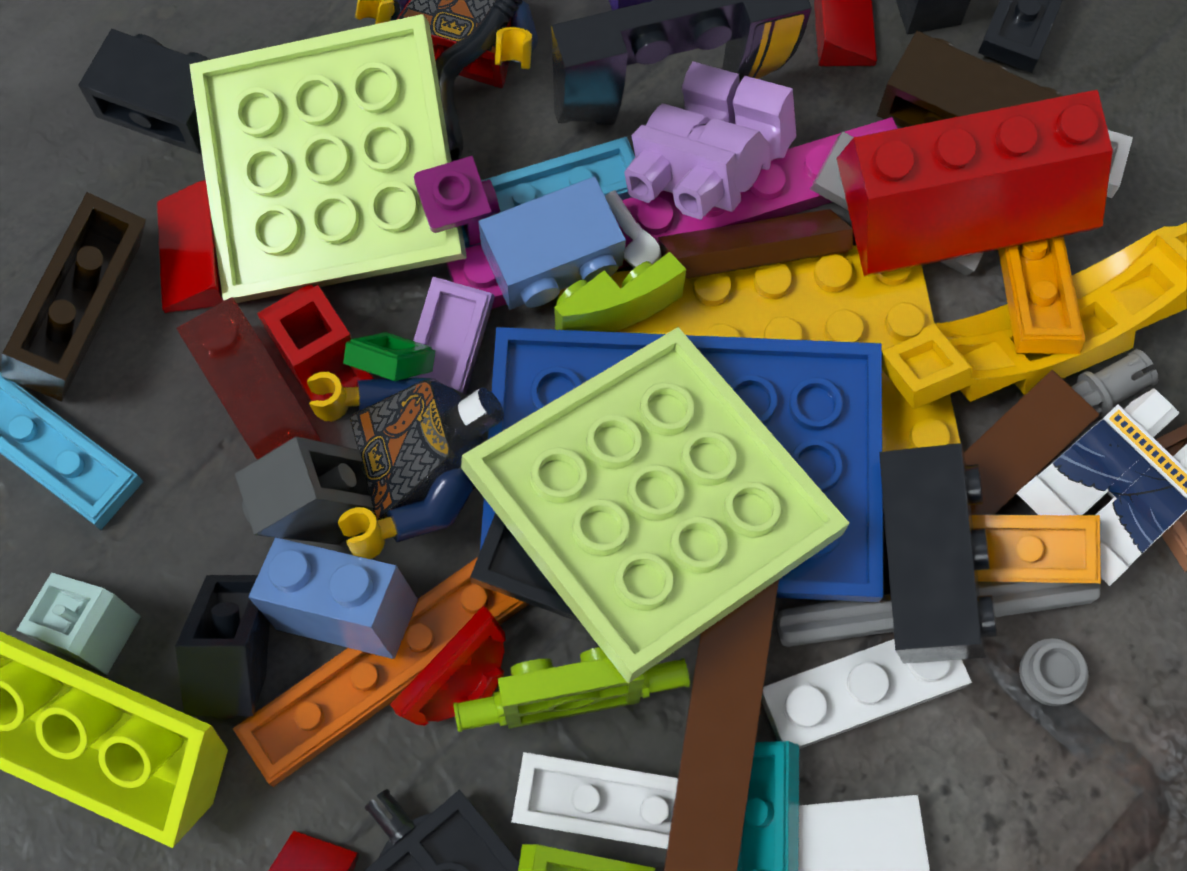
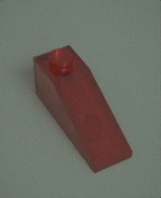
(245, 378)

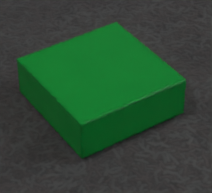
(389, 356)

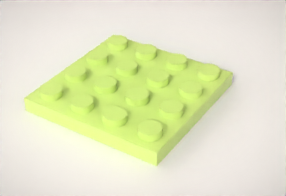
(319, 157)
(653, 501)

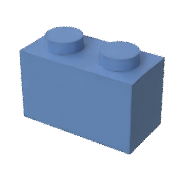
(552, 243)
(334, 597)

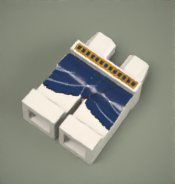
(1130, 466)

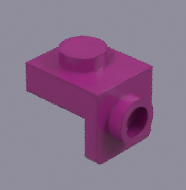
(456, 197)

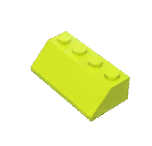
(105, 744)

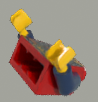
(455, 20)

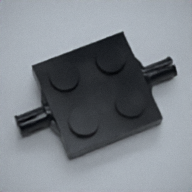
(443, 840)

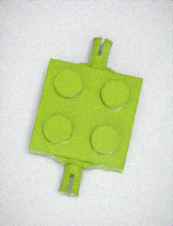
(549, 693)

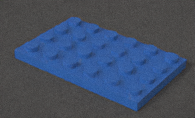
(808, 393)

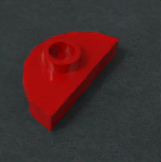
(458, 673)

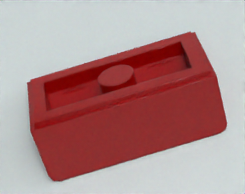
(845, 33)
(187, 251)

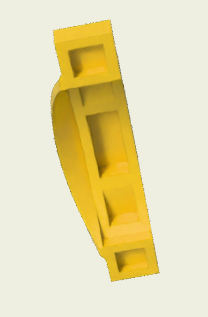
(1113, 300)

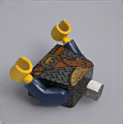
(409, 450)

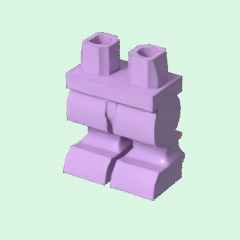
(714, 143)

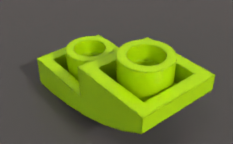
(608, 308)

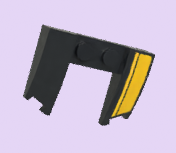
(596, 49)

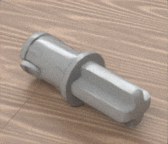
(1116, 382)

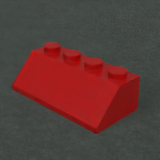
(977, 182)

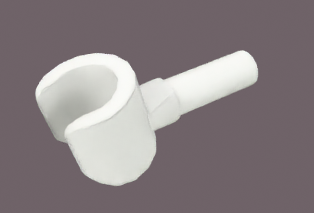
(643, 245)

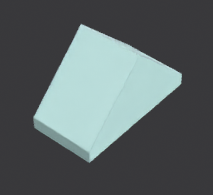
(80, 621)

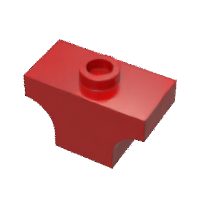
(310, 338)

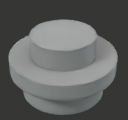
(1053, 672)

